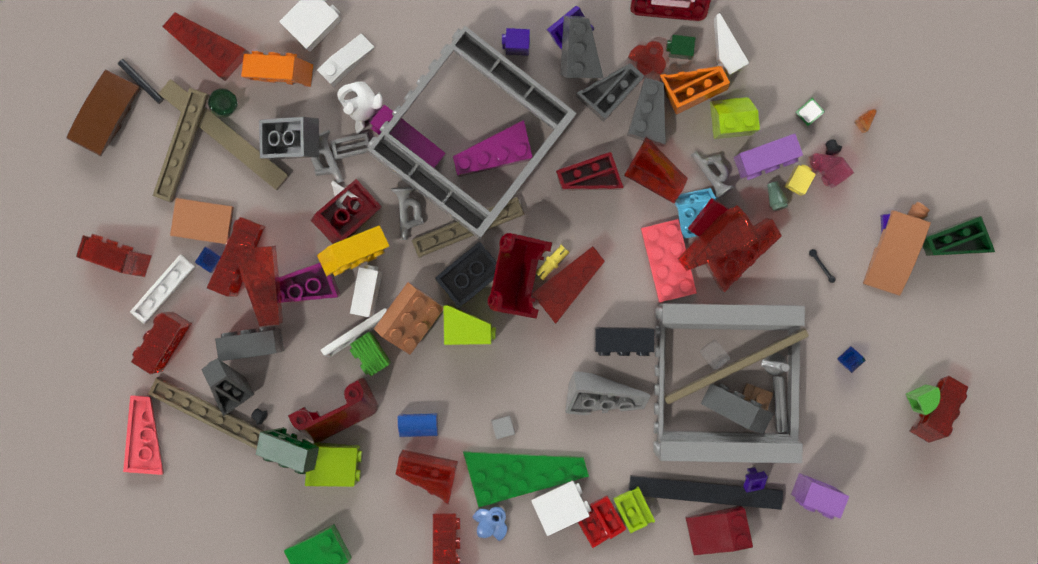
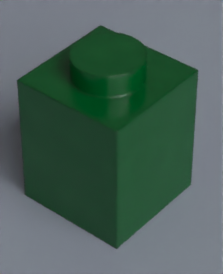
(681, 47)

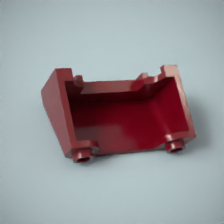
(672, 9)
(516, 274)
(359, 406)

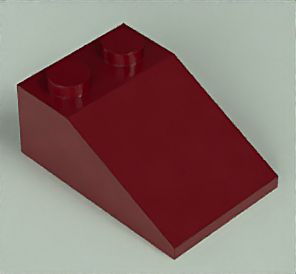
(337, 222)
(719, 531)

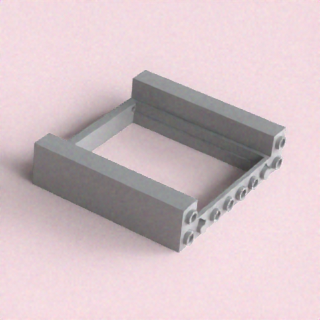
(431, 182)
(729, 446)

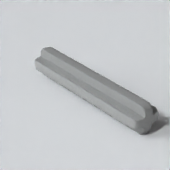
(780, 404)

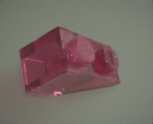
(832, 168)

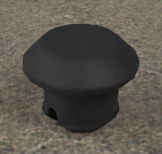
(832, 147)
(259, 416)

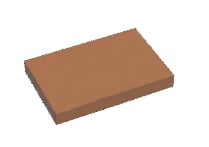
(201, 221)

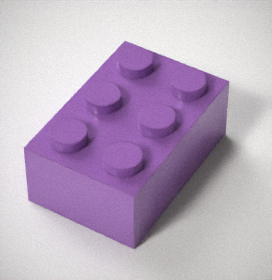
(768, 157)
(819, 496)

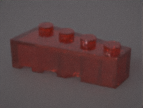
(210, 48)
(227, 276)
(261, 279)
(565, 286)
(445, 538)

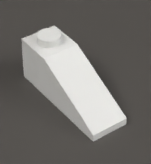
(728, 51)
(345, 60)

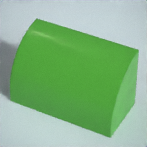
(924, 399)

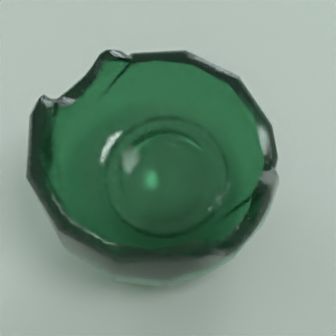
(222, 102)

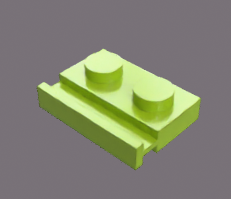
(634, 509)

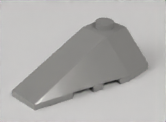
(595, 393)

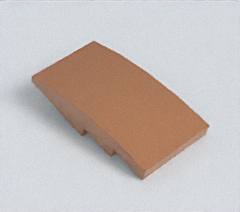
(896, 253)

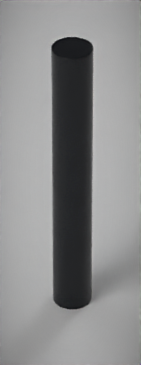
(140, 81)

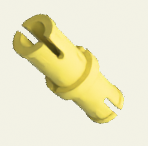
(552, 262)

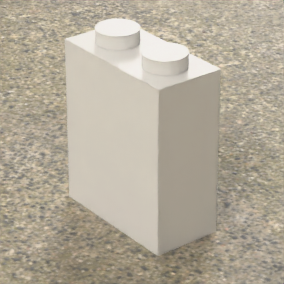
(311, 21)
(366, 291)
(561, 507)

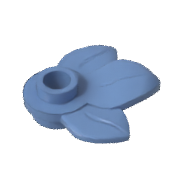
(489, 525)

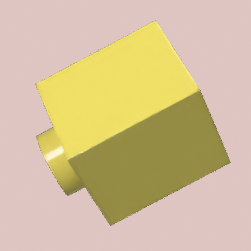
(800, 179)

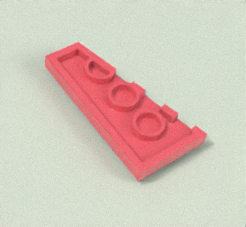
(142, 443)

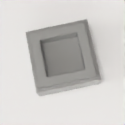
(503, 427)

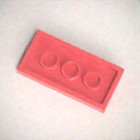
(663, 248)

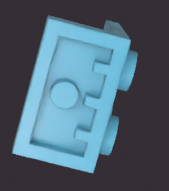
(689, 207)

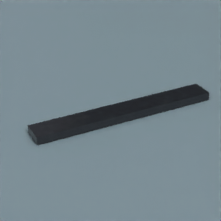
(706, 492)

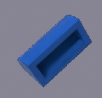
(418, 425)

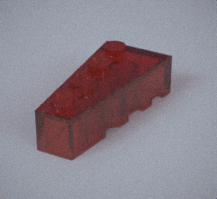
(730, 268)

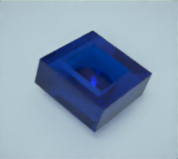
(208, 259)
(851, 359)

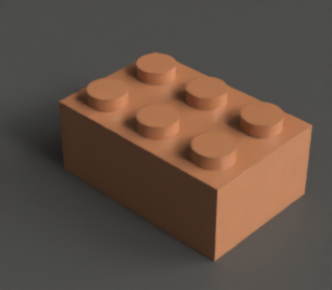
(408, 318)

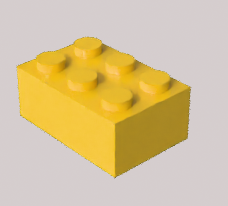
(353, 251)

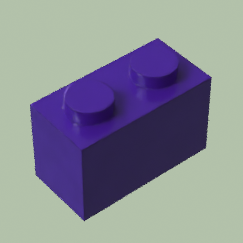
(516, 41)

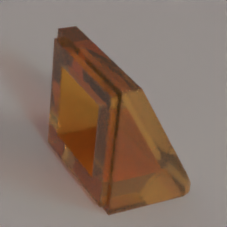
(865, 120)

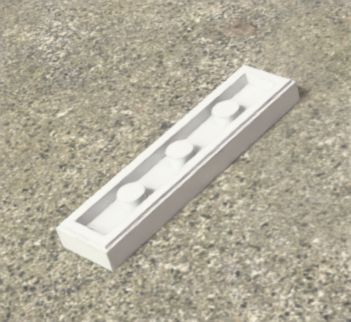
(162, 289)
(352, 335)

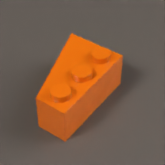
(277, 68)
(694, 87)

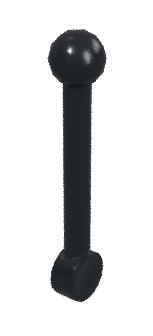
(813, 253)

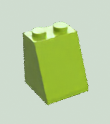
(734, 118)
(465, 328)
(335, 466)

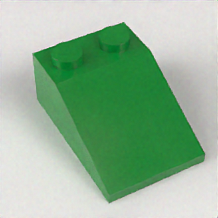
(320, 548)

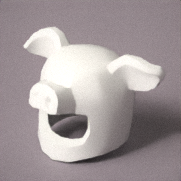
(362, 106)

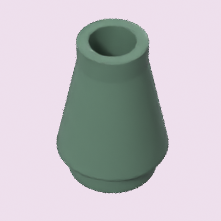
(777, 198)

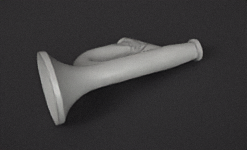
(325, 150)
(717, 181)
(402, 194)
(775, 364)

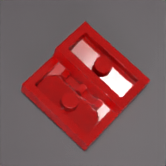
(602, 523)

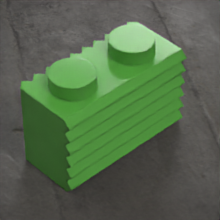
(370, 354)

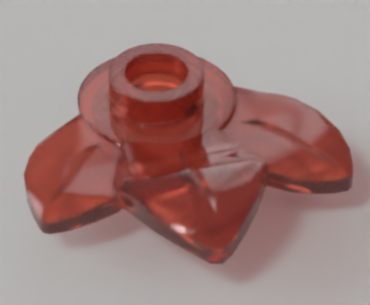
(646, 61)

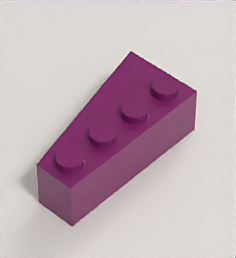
(408, 136)
(498, 151)
(308, 284)

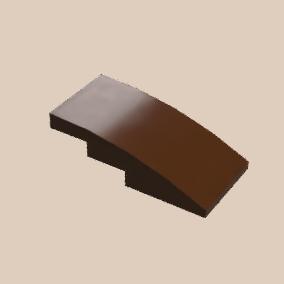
(103, 112)

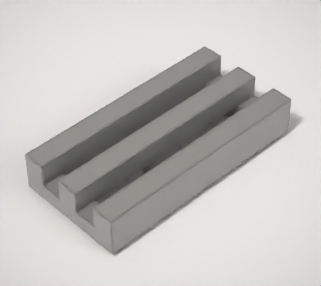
(347, 139)

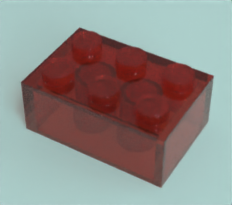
(160, 342)

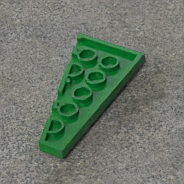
(510, 475)

